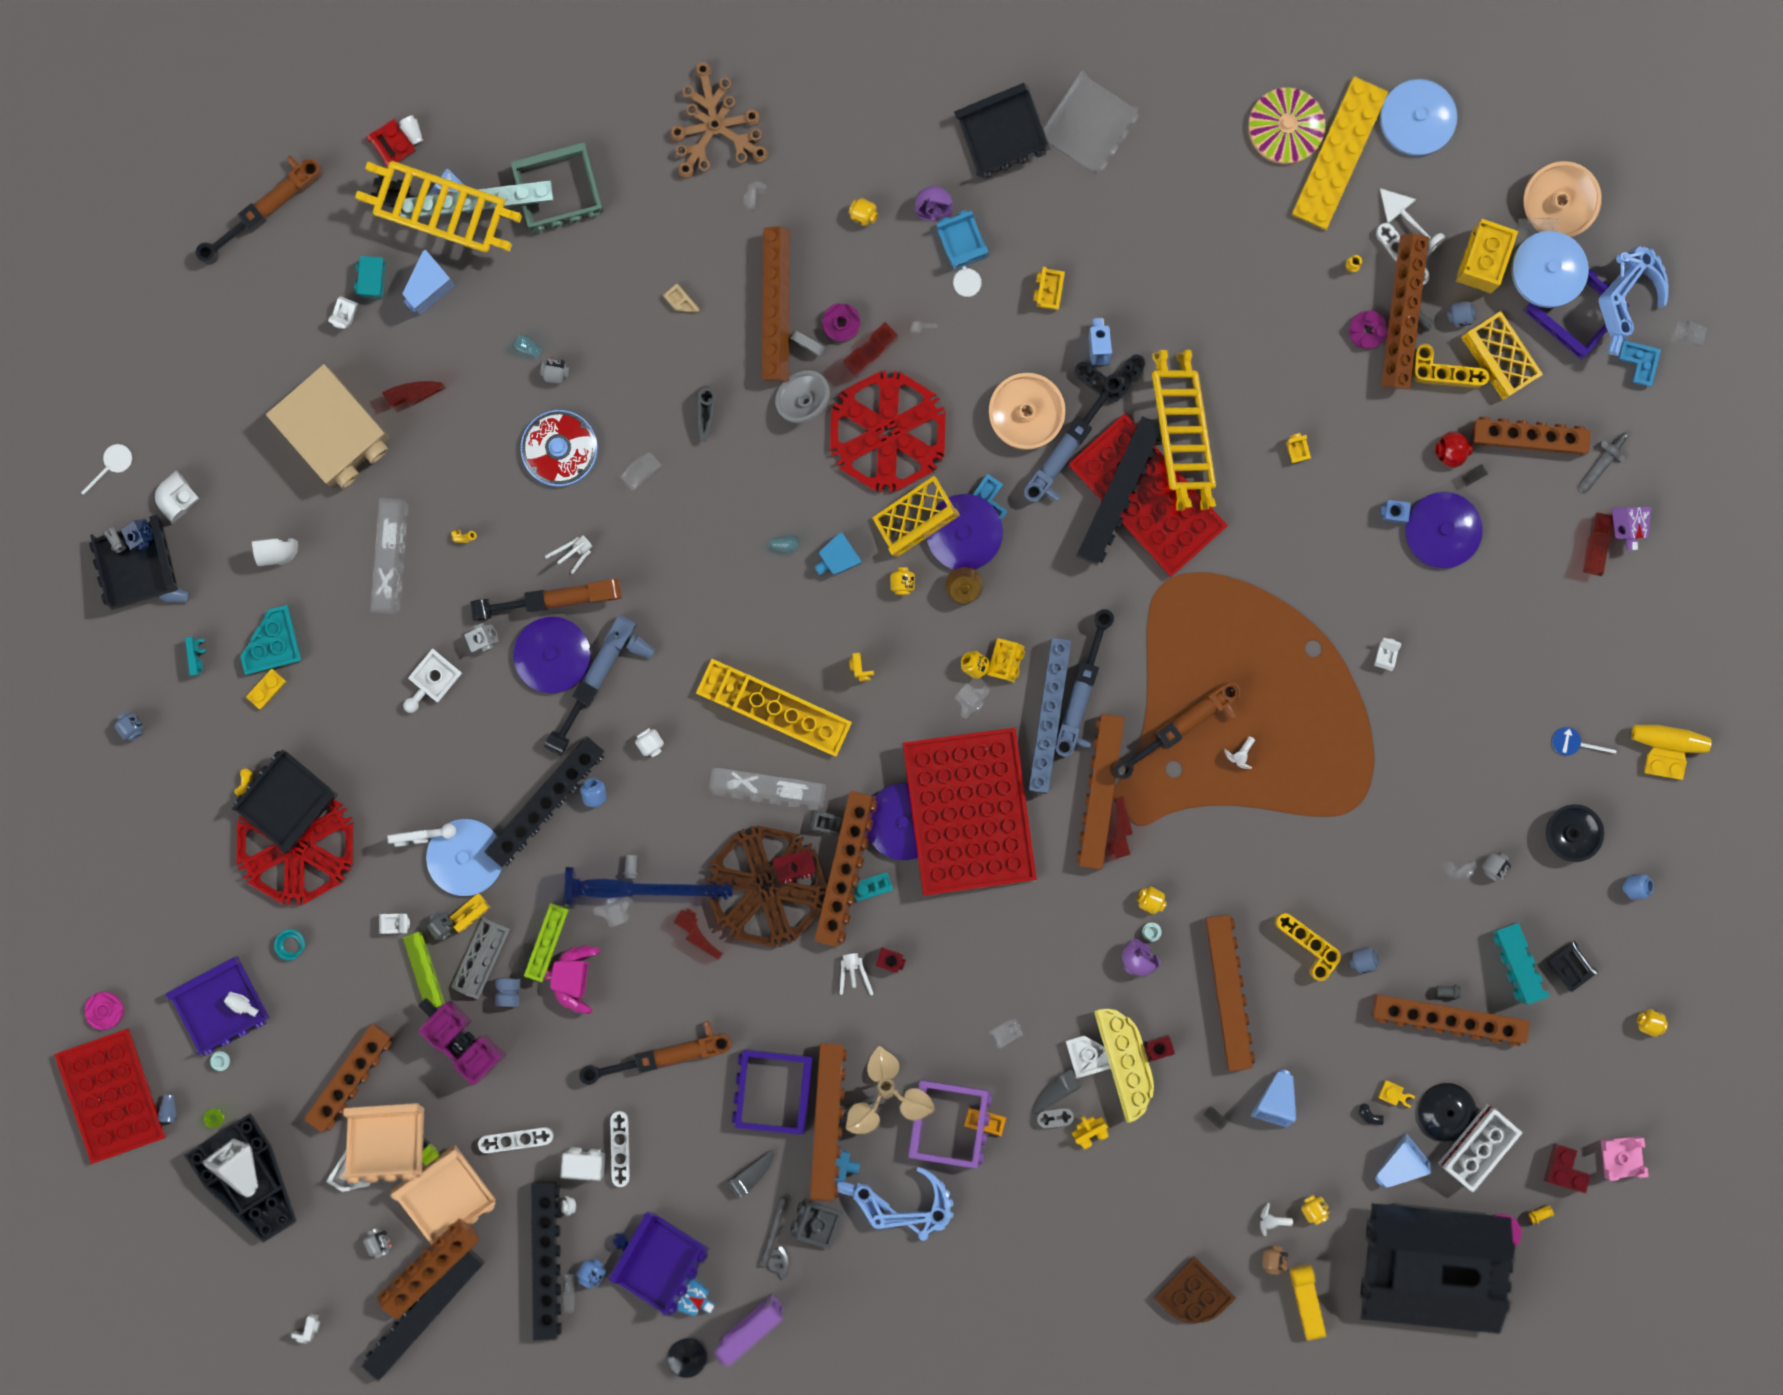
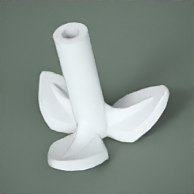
(1241, 756)
(1271, 1222)

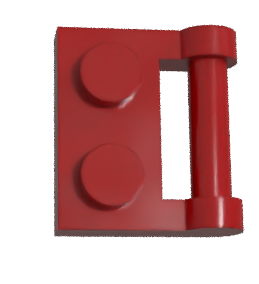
(396, 139)

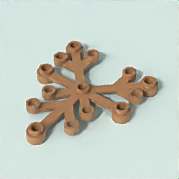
(710, 102)

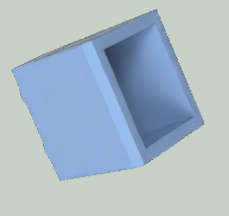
(426, 284)

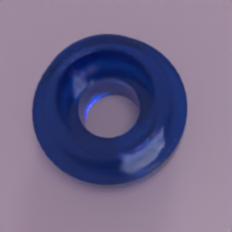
(620, 1241)

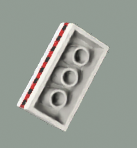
(1480, 1148)

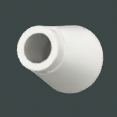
(411, 129)

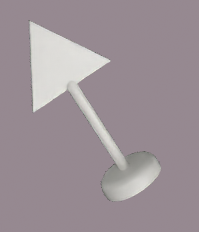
(1396, 204)

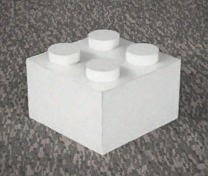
(583, 1164)

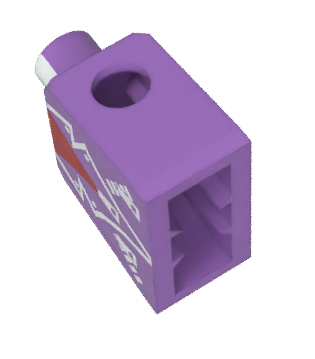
(1631, 524)

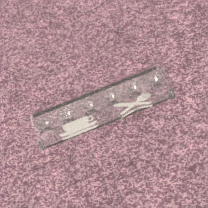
(388, 556)
(767, 787)

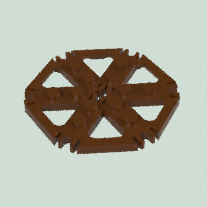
(753, 899)

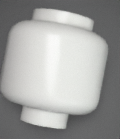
(649, 742)

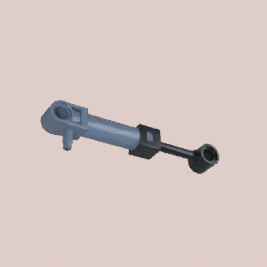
(1067, 446)
(589, 687)
(1081, 692)

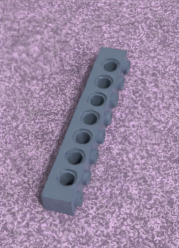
(1049, 715)

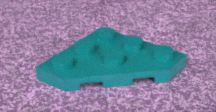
(272, 643)

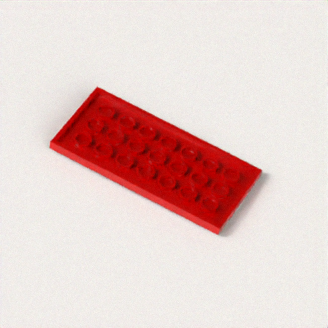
(1152, 517)

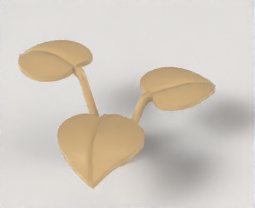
(882, 1068)

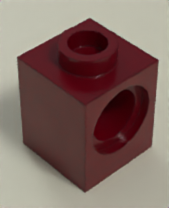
(881, 961)
(1167, 1051)

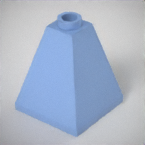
(1277, 1101)
(1403, 1164)

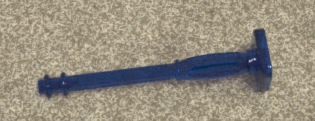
(617, 888)

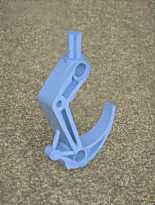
(1613, 302)
(879, 1220)

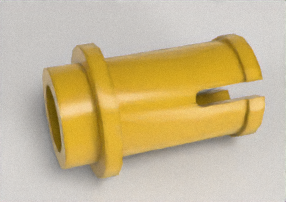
(1352, 267)
(1540, 1214)

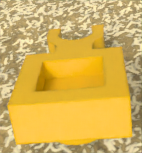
(1393, 1093)

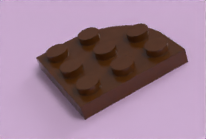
(1194, 1294)

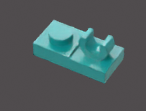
(194, 663)
(873, 886)

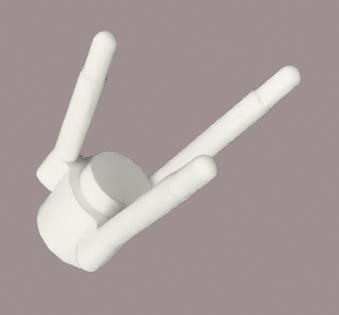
(580, 545)
(851, 962)

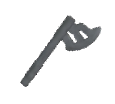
(769, 1251)

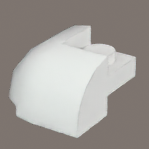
(174, 497)
(274, 551)

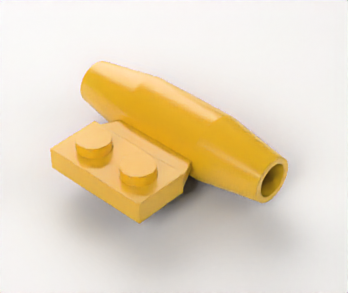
(1669, 748)

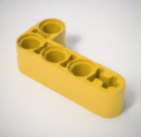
(1449, 370)
(1306, 941)
(1307, 1301)

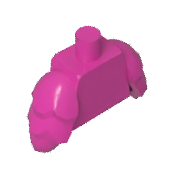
(570, 978)

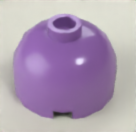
(933, 203)
(1138, 958)

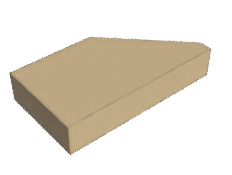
(680, 300)

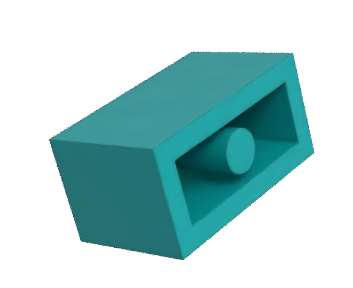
(370, 277)

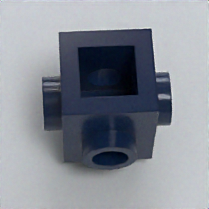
(138, 534)

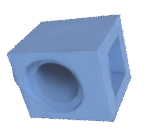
(1403, 507)

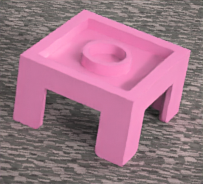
(1623, 1157)

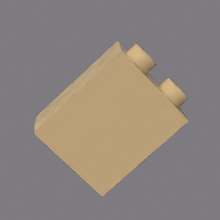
(329, 428)

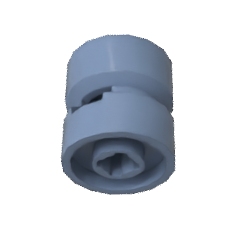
(507, 992)

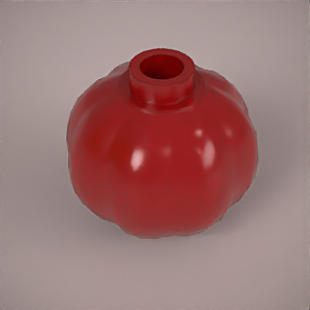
(1453, 449)

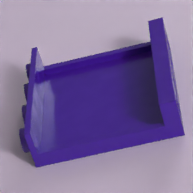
(205, 1012)
(659, 1263)

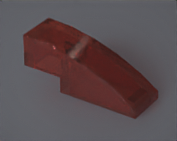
(413, 392)

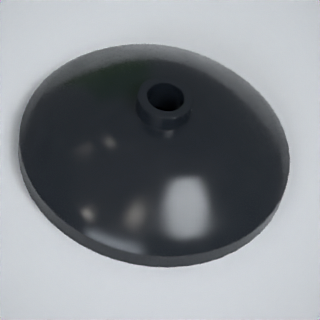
(1587, 829)
(1434, 1108)

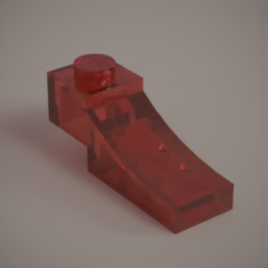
(1598, 544)
(1119, 844)
(688, 921)

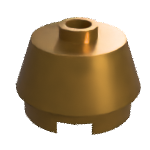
(963, 585)

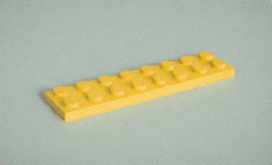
(1339, 153)

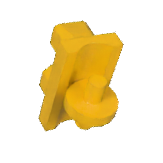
(1088, 1129)

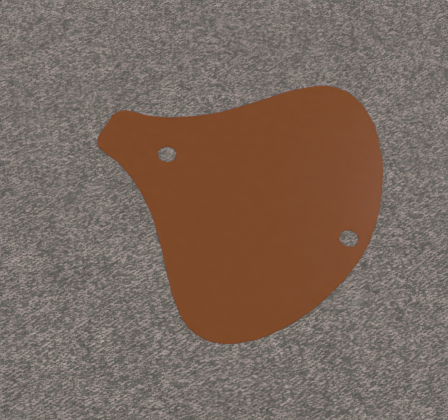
(1301, 710)

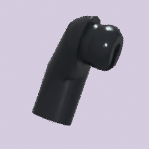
(1368, 1117)

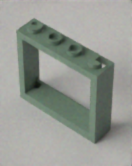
(553, 157)

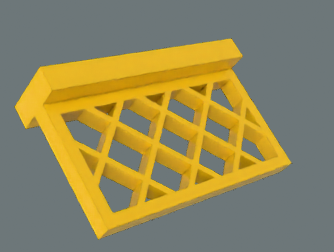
(1487, 360)
(921, 531)

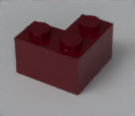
(1561, 1170)

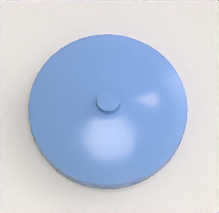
(1418, 117)
(1549, 269)
(460, 862)

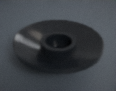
(689, 1348)

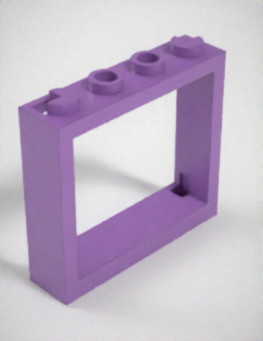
(981, 1137)
(749, 1330)

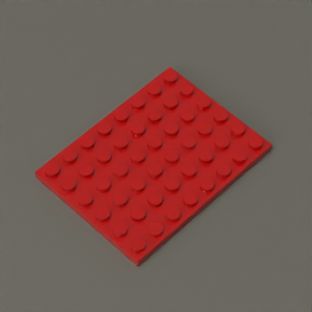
(969, 811)

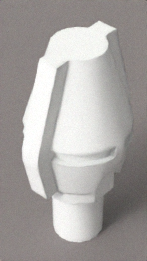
(240, 1004)

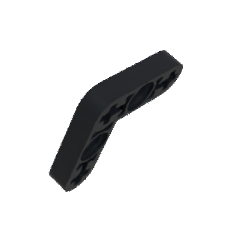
(1090, 369)

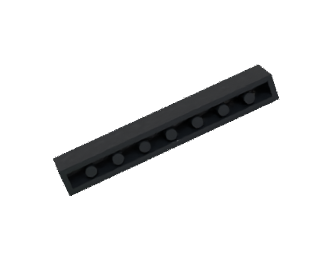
(1117, 495)
(420, 1316)

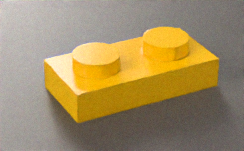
(266, 689)

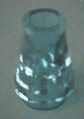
(527, 346)
(785, 543)

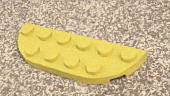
(1127, 1061)

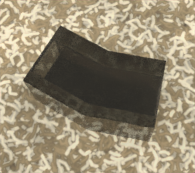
(1474, 475)
(525, 956)
(1215, 1117)

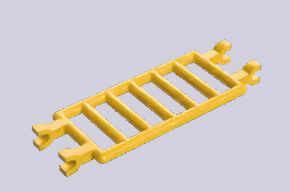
(431, 228)
(1182, 487)

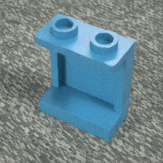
(962, 240)

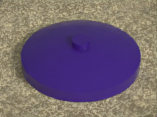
(1443, 530)
(971, 537)
(552, 655)
(893, 824)

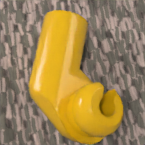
(465, 538)

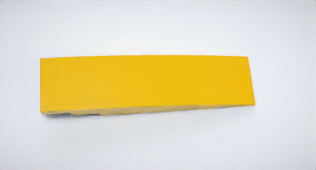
(773, 707)

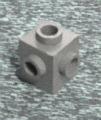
(482, 638)

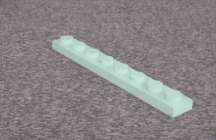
(512, 194)

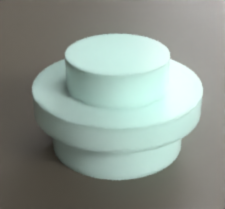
(1151, 932)
(220, 1061)

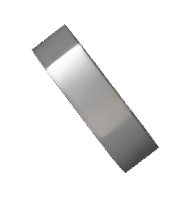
(807, 343)
(1056, 1122)

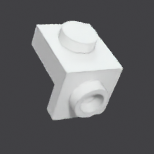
(343, 313)
(1387, 654)
(393, 923)
(311, 1328)

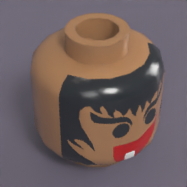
(1275, 1260)

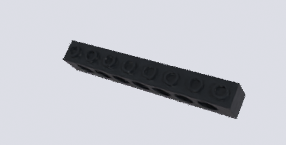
(595, 755)
(542, 1330)

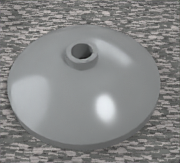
(802, 388)

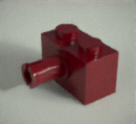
(794, 865)

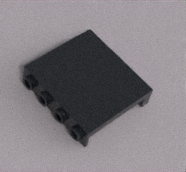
(1003, 130)
(133, 573)
(284, 800)

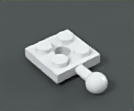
(422, 679)
(447, 831)

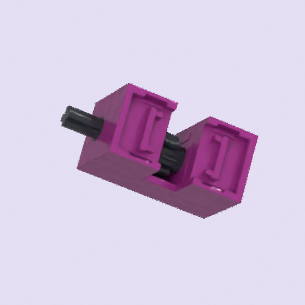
(447, 1033)

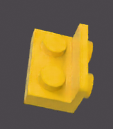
(1006, 660)
(469, 912)

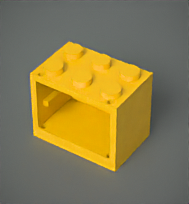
(1486, 256)

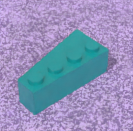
(1519, 964)

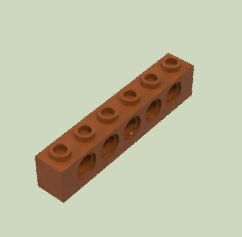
(1580, 436)
(316, 1115)
(428, 1268)

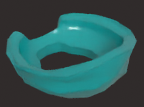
(279, 944)

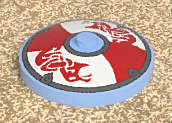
(559, 448)

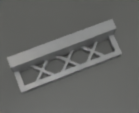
(482, 960)

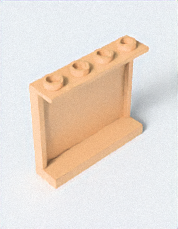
(384, 1143)
(444, 1194)

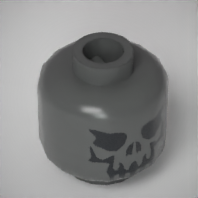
(441, 926)

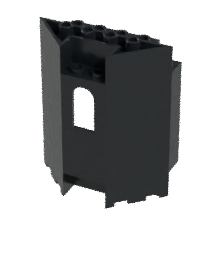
(1407, 1264)

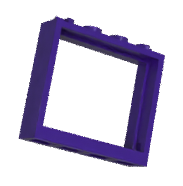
(1560, 333)
(741, 1080)

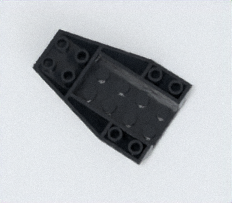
(266, 1210)

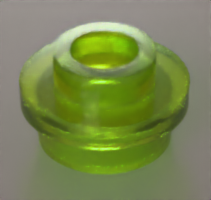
(207, 1118)

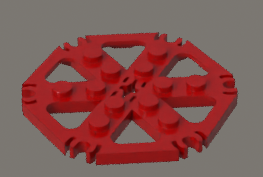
(902, 441)
(295, 862)

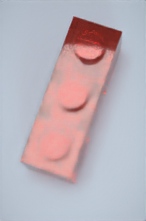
(871, 350)

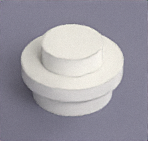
(567, 1206)

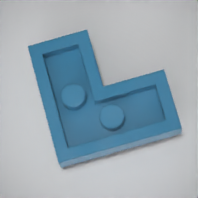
(1644, 357)
(987, 490)

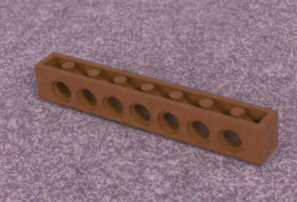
(1404, 311)
(837, 876)
(1518, 1033)

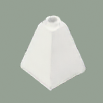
(234, 1166)

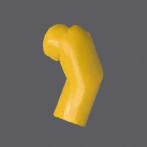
(246, 778)

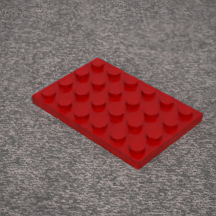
(110, 1095)

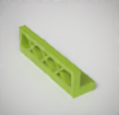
(546, 942)
(423, 968)

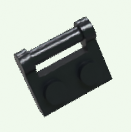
(1567, 969)

